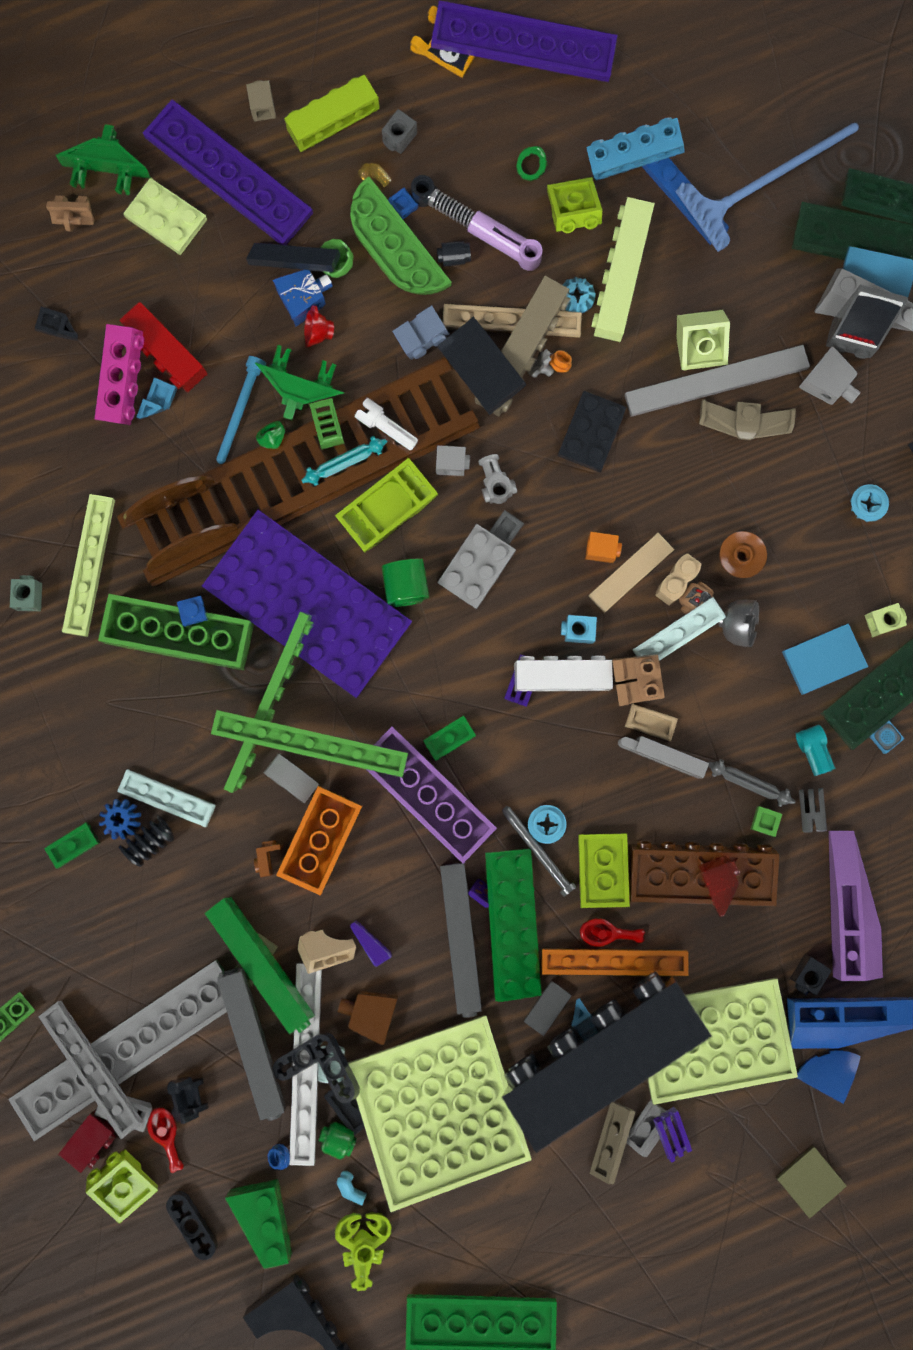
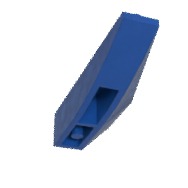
(845, 1020)

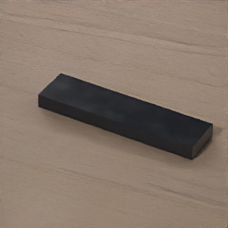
(293, 257)

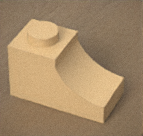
(321, 951)

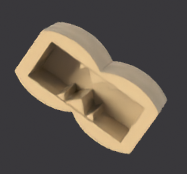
(680, 575)

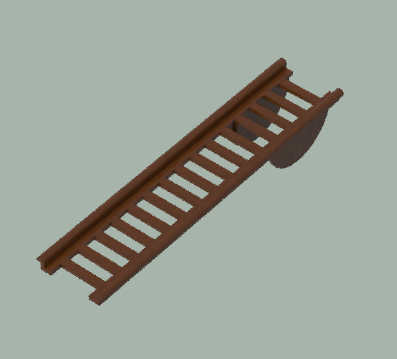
(215, 540)

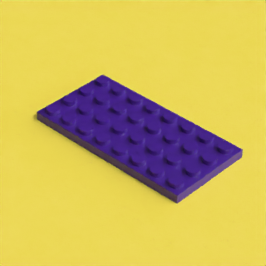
(276, 576)

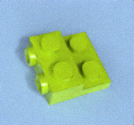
(575, 205)
(120, 1185)

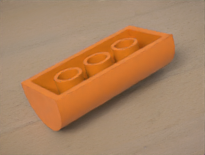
(319, 840)

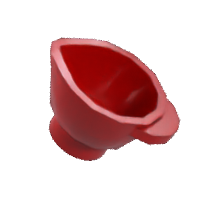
(317, 327)

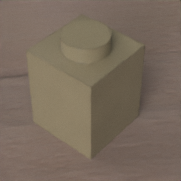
(261, 100)

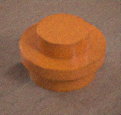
(561, 361)

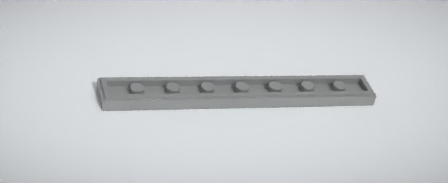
(717, 380)

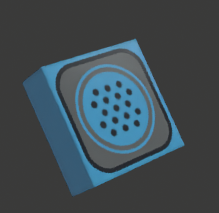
(887, 737)

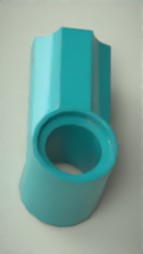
(813, 744)

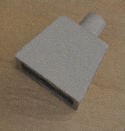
(831, 379)

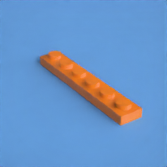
(614, 962)

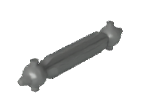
(751, 783)

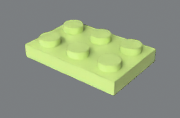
(165, 216)

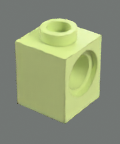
(876, 619)

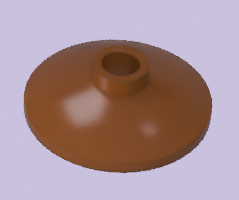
(751, 547)

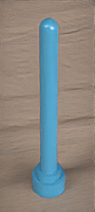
(253, 372)

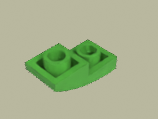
(14, 1014)

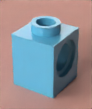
(589, 625)

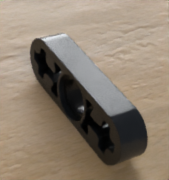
(176, 1213)

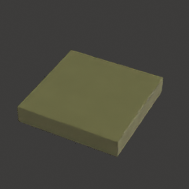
(811, 1181)

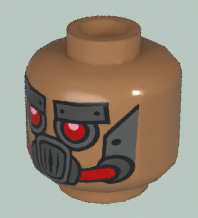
(695, 596)

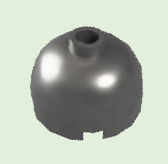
(740, 622)

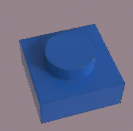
(192, 611)

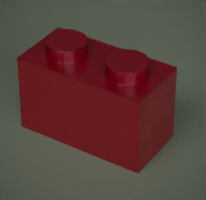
(87, 1142)

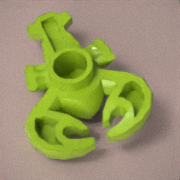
(362, 1245)

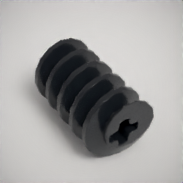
(148, 842)

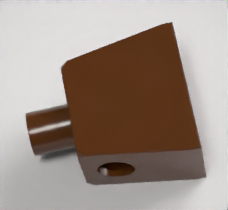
(370, 1014)

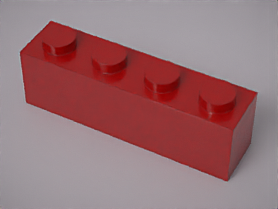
(165, 349)

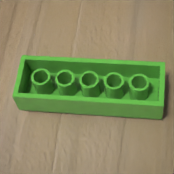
(160, 631)

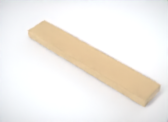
(505, 319)

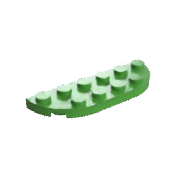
(393, 243)

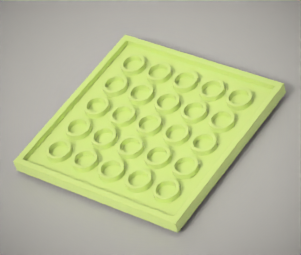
(438, 1113)

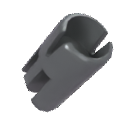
(819, 817)

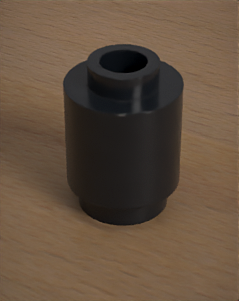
(454, 253)

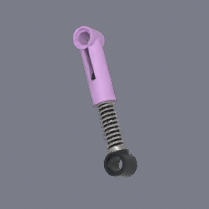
(478, 224)

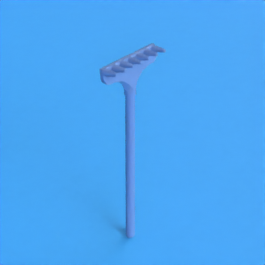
(710, 212)

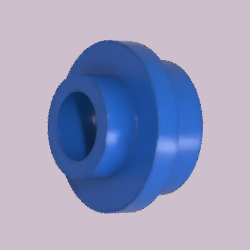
(279, 1157)

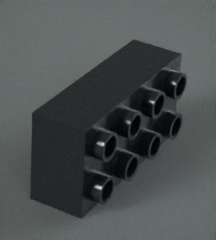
(604, 1062)

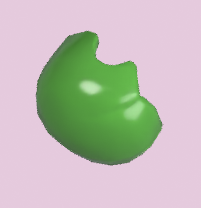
(345, 261)

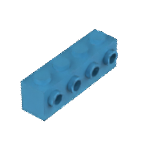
(635, 148)

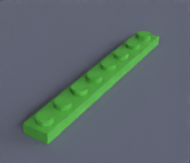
(274, 692)
(309, 743)

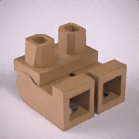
(648, 682)

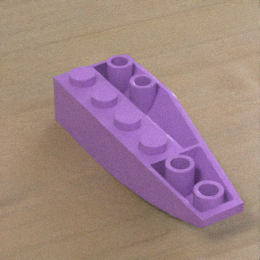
(853, 913)

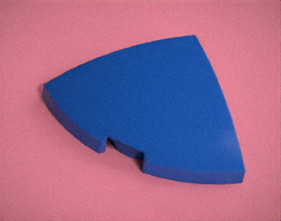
(830, 1073)

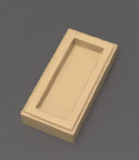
(651, 722)

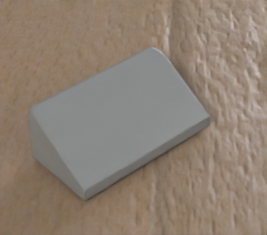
(643, 1133)

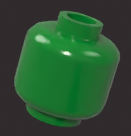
(337, 1140)

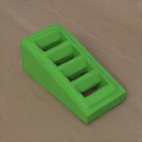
(329, 441)

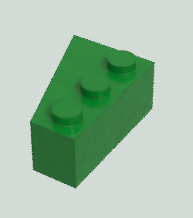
(263, 1221)

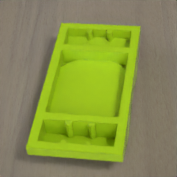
(387, 505)

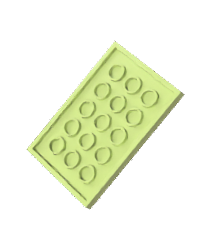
(746, 1045)

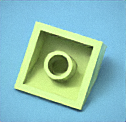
(703, 339)

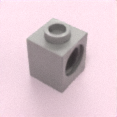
(451, 460)

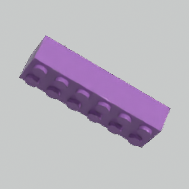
(434, 800)

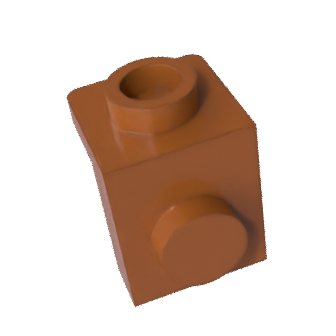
(263, 861)

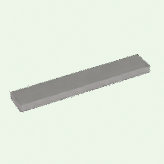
(90, 1069)

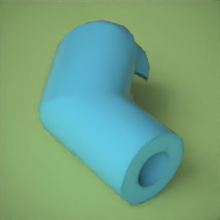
(347, 1189)

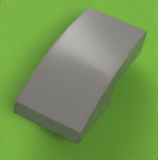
(291, 778)

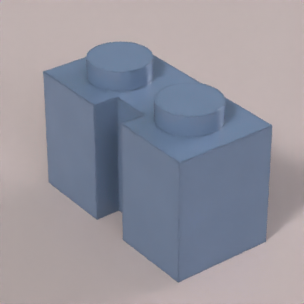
(421, 333)

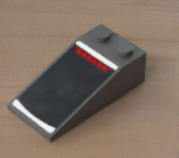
(865, 321)

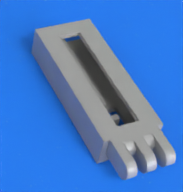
(665, 756)

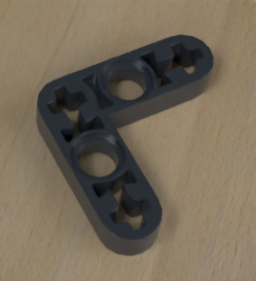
(317, 1055)

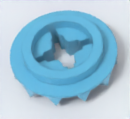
(586, 300)
(877, 497)
(554, 832)

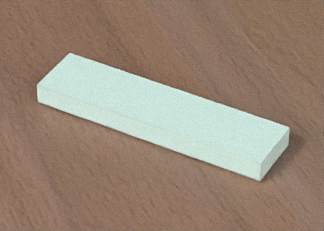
(682, 630)
(166, 798)

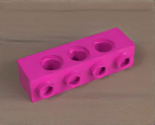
(112, 364)

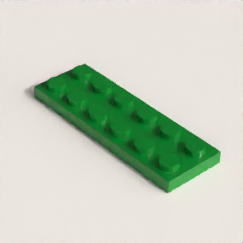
(513, 925)
(480, 1323)

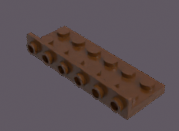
(672, 872)

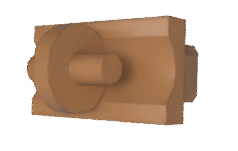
(70, 212)

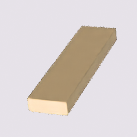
(631, 572)

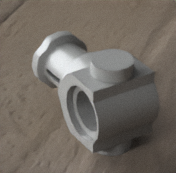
(495, 479)

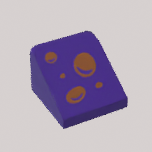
(479, 892)

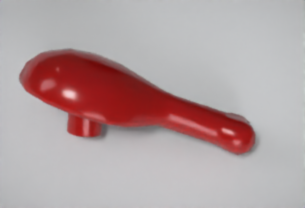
(601, 933)
(163, 1130)

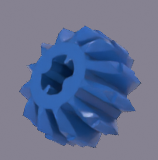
(126, 812)

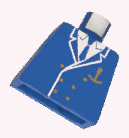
(301, 292)

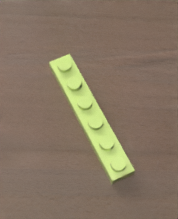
(88, 565)

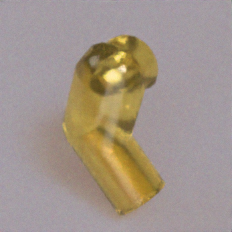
(376, 171)

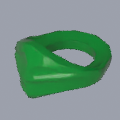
(537, 150)
(272, 438)

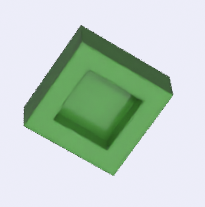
(766, 821)

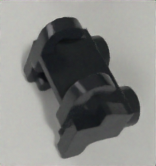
(186, 1099)

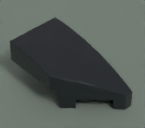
(55, 324)

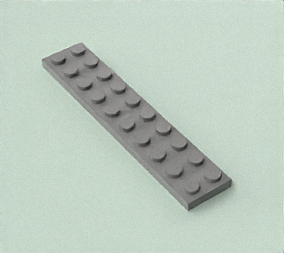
(124, 1050)

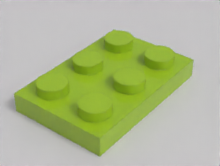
(603, 870)

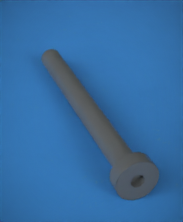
(539, 852)

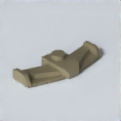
(746, 420)

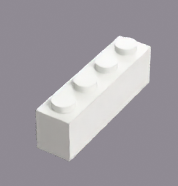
(563, 675)

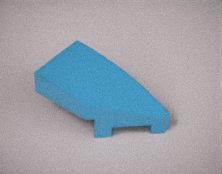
(158, 399)
(582, 1018)

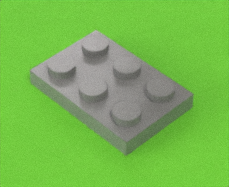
(476, 566)

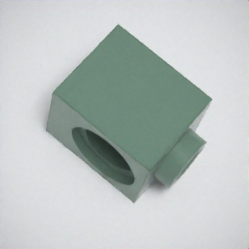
(33, 601)

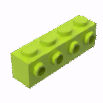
(332, 112)

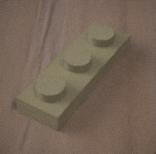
(612, 1142)

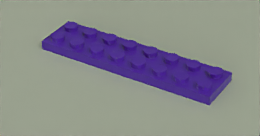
(523, 41)
(228, 173)

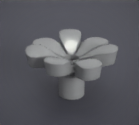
(541, 365)

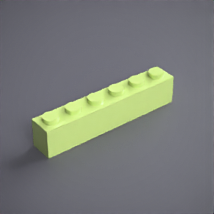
(624, 269)

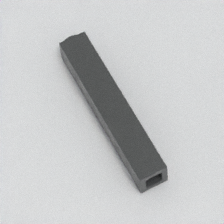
(460, 939)
(251, 1043)

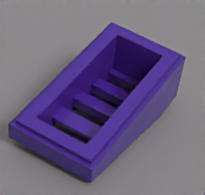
(373, 947)

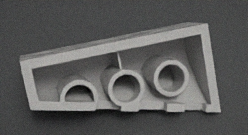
(841, 289)

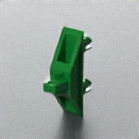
(102, 155)
(294, 389)

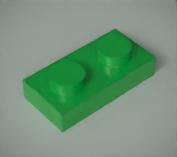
(449, 738)
(72, 845)

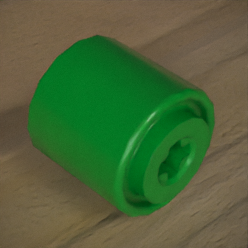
(405, 582)

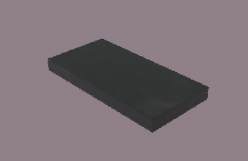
(482, 365)

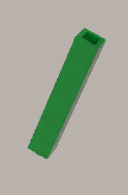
(260, 965)

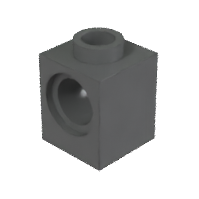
(399, 123)

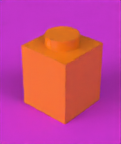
(603, 547)

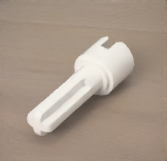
(376, 418)

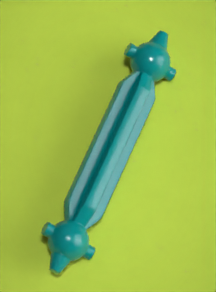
(344, 460)

